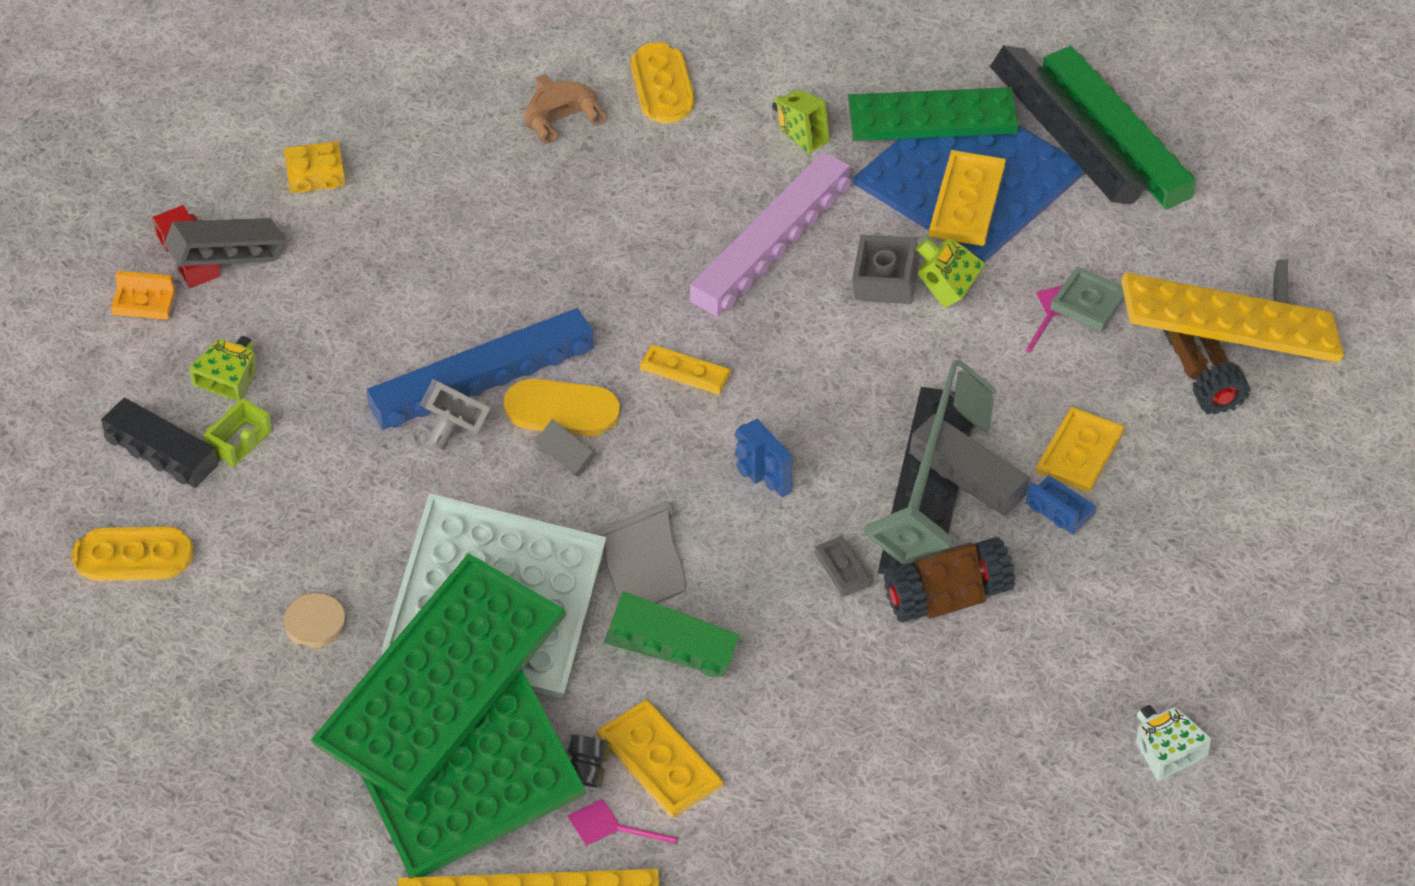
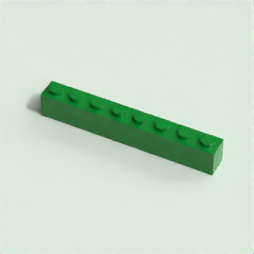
(1146, 153)

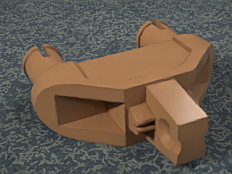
(557, 101)

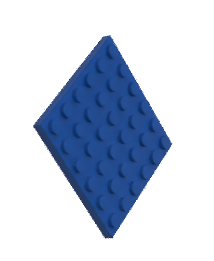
(913, 170)

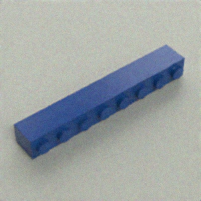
(483, 366)

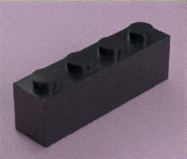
(159, 442)

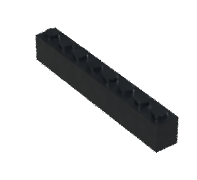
(1068, 125)

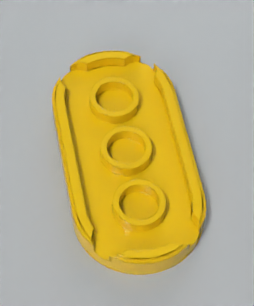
(662, 82)
(576, 407)
(132, 553)

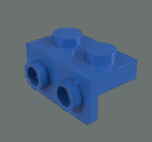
(1059, 504)

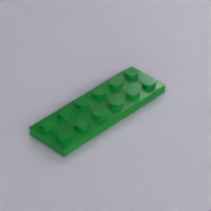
(932, 114)

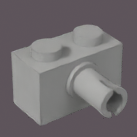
(451, 410)

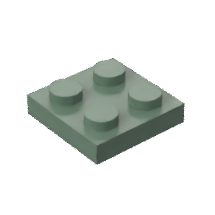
(1088, 299)

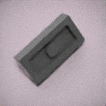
(842, 566)

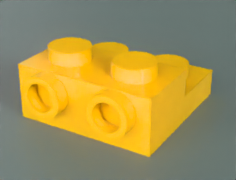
(314, 167)

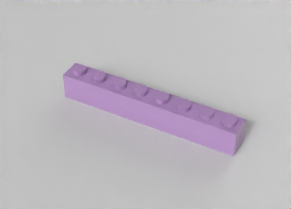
(770, 234)

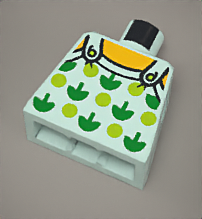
(1170, 741)

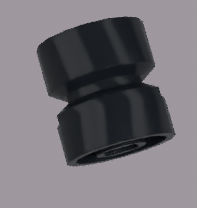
(587, 757)

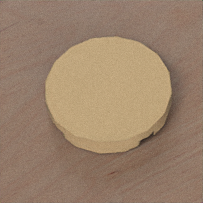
(314, 620)

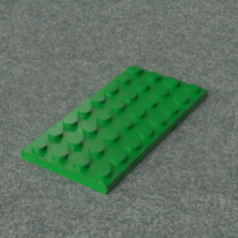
(438, 678)

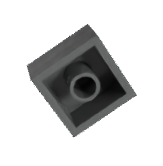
(886, 269)

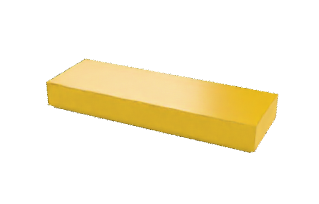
(685, 369)

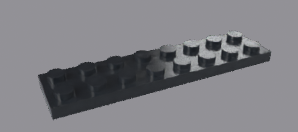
(939, 493)

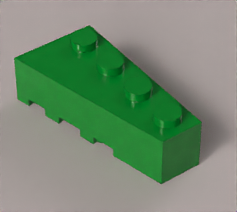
(670, 636)

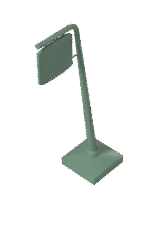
(909, 532)

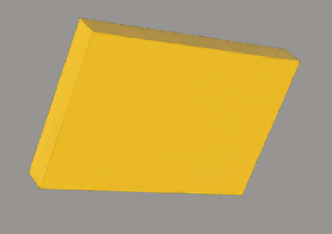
(1080, 449)

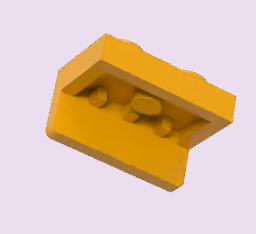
(143, 295)

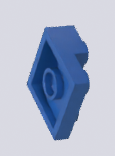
(763, 457)

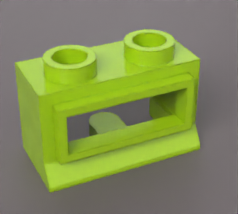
(233, 421)

